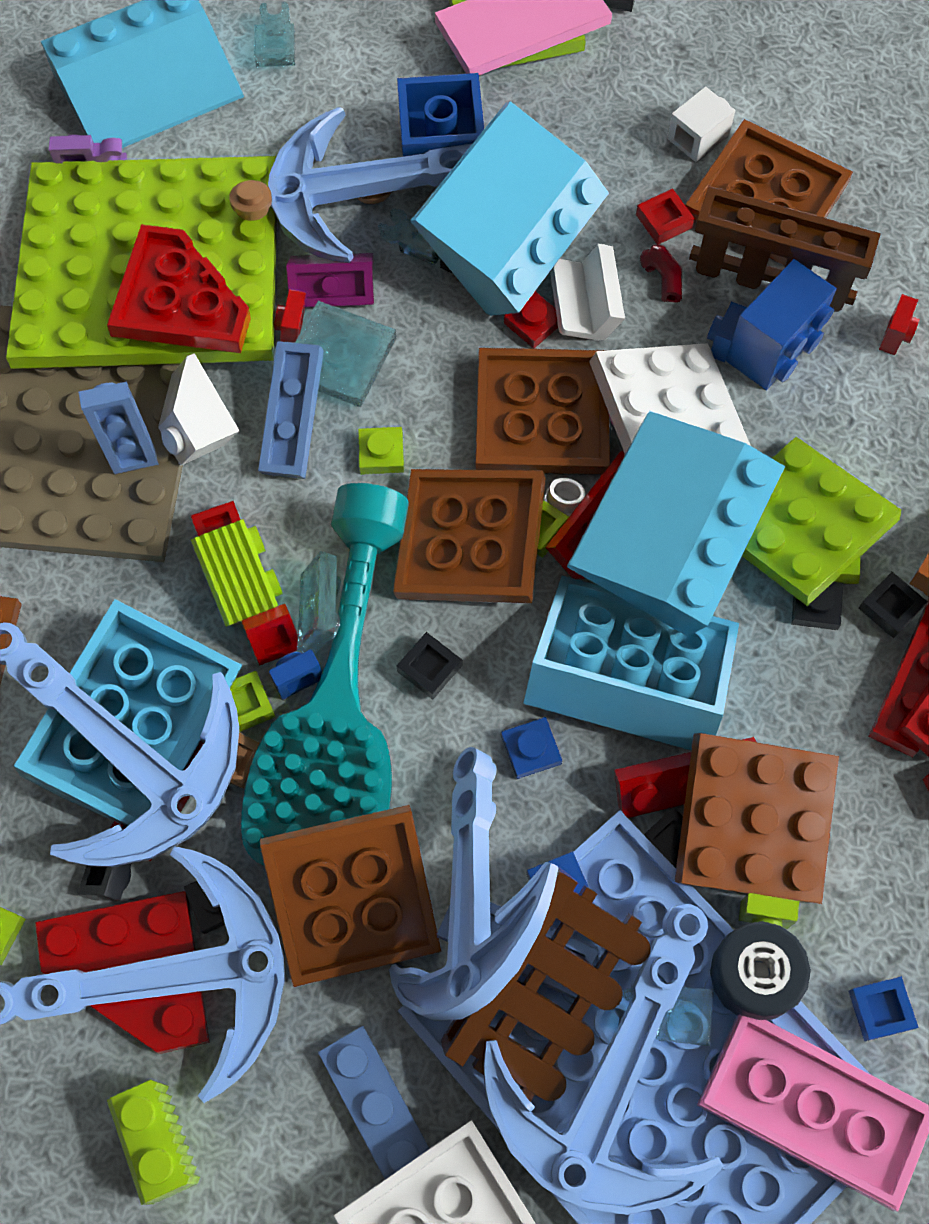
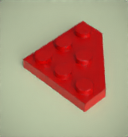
(176, 296)
(127, 936)

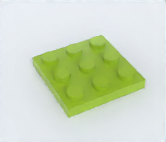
(815, 523)

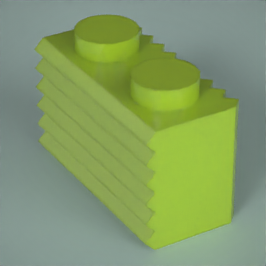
(235, 571)
(152, 1142)

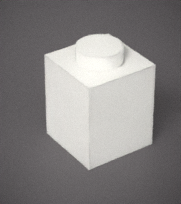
(701, 124)

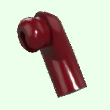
(660, 259)

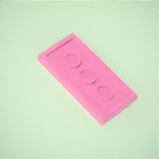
(504, 31)
(818, 1109)

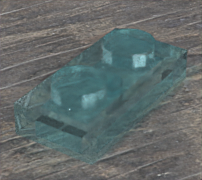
(318, 603)

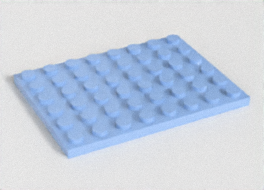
(663, 1113)

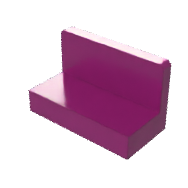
(332, 281)

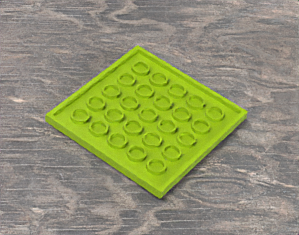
(82, 234)

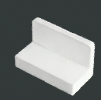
(588, 295)

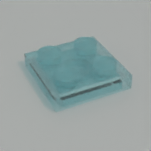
(352, 351)

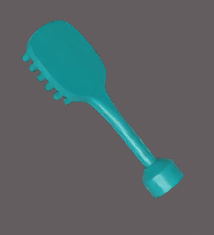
(326, 756)

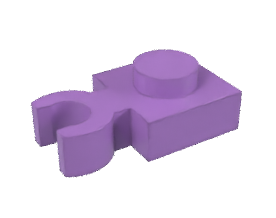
(84, 149)

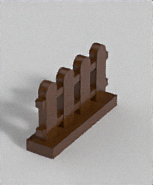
(784, 232)
(524, 1004)

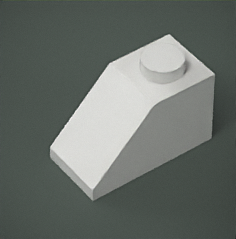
(194, 414)

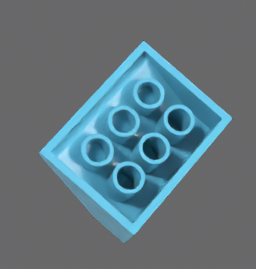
(142, 69)
(509, 210)
(676, 520)
(628, 668)
(151, 684)

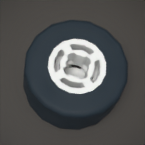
(745, 984)

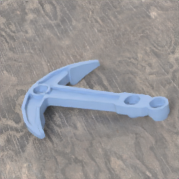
(300, 188)
(146, 769)
(476, 960)
(196, 971)
(588, 1136)

